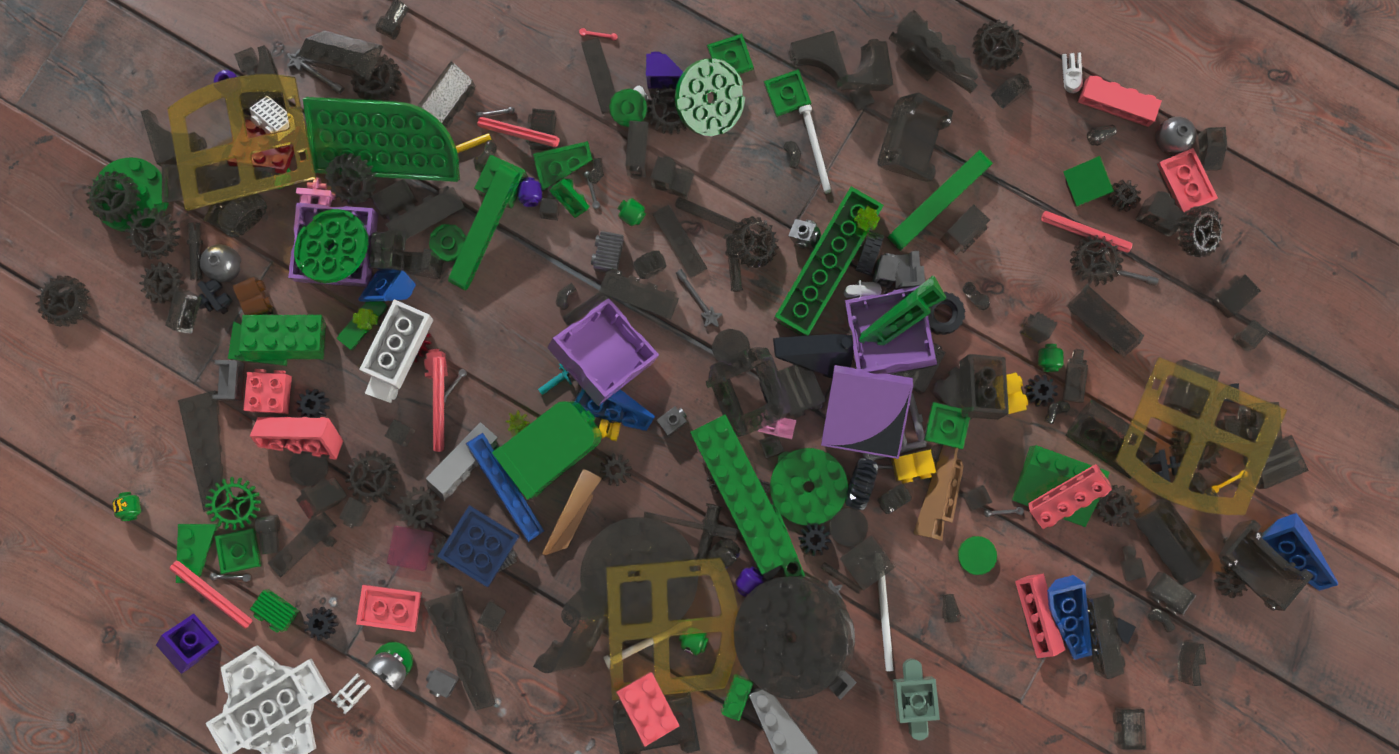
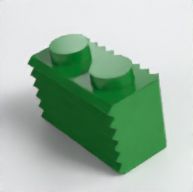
(274, 611)
(737, 697)

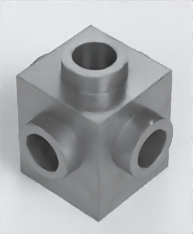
(805, 233)

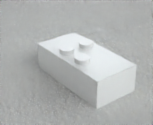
(396, 344)

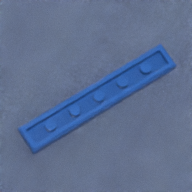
(504, 487)

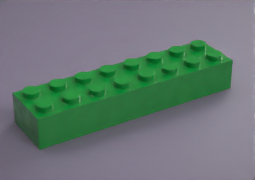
(825, 265)
(743, 494)

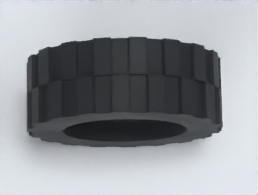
(869, 253)
(957, 315)

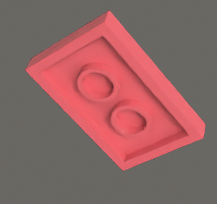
(1187, 180)
(389, 608)
(647, 709)

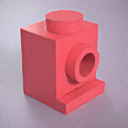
(429, 362)

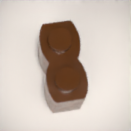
(253, 298)

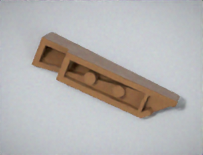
(941, 495)
(573, 512)

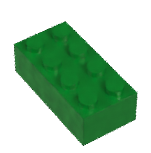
(282, 337)

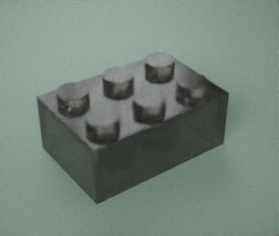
(983, 386)

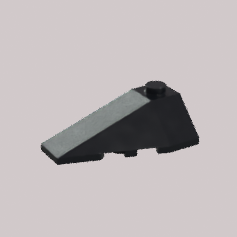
(816, 351)

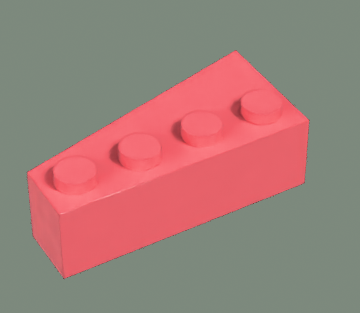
(297, 435)

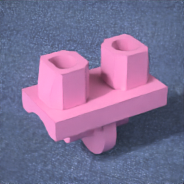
(324, 196)
(782, 428)

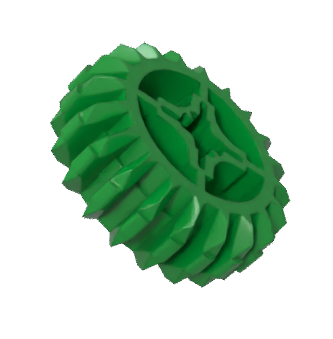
(227, 487)

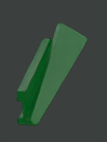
(905, 313)

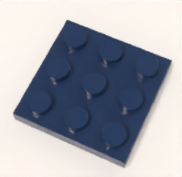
(478, 546)

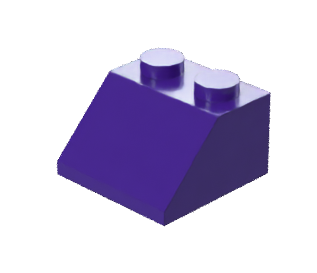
(661, 71)
(187, 643)

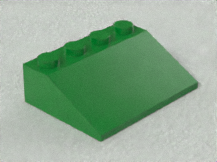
(1045, 471)

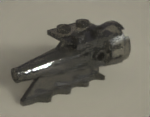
(929, 54)

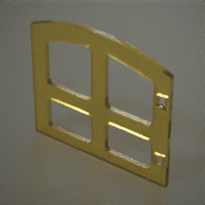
(241, 146)
(1201, 431)
(661, 628)

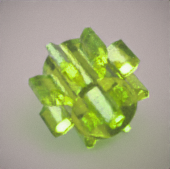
(867, 218)
(365, 319)
(514, 418)

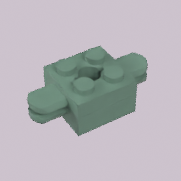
(915, 699)

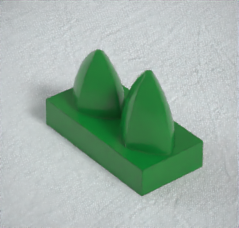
(569, 198)

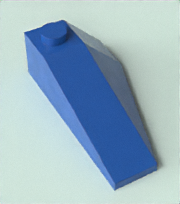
(617, 408)
(1295, 544)
(1070, 611)

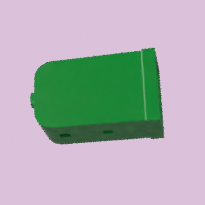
(549, 447)

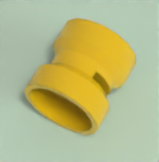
(613, 432)

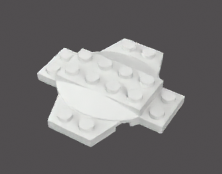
(267, 705)

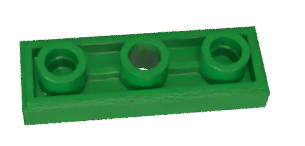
(351, 334)

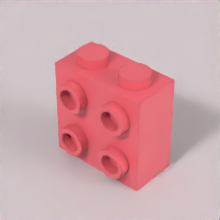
(267, 392)

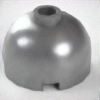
(1176, 135)
(220, 263)
(388, 669)

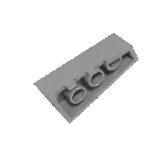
(457, 465)
(779, 726)

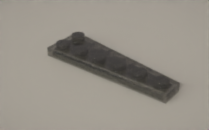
(207, 177)
(202, 434)
(457, 633)

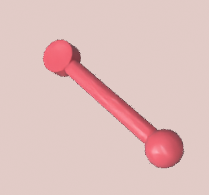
(583, 32)

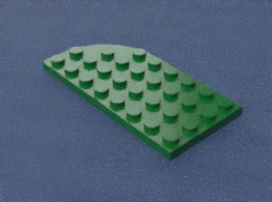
(390, 135)

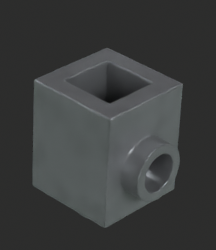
(672, 420)
(441, 682)

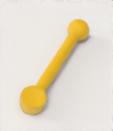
(1216, 488)

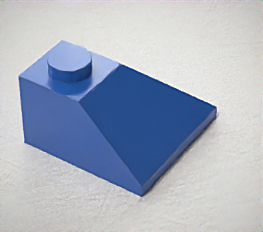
(387, 286)

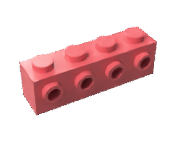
(1119, 100)
(1069, 497)
(1041, 624)

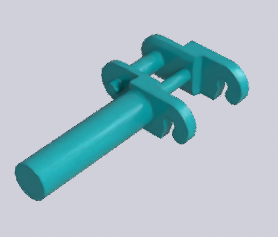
(556, 380)

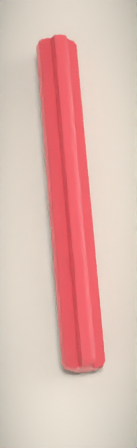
(519, 132)
(1083, 230)
(438, 404)
(211, 594)

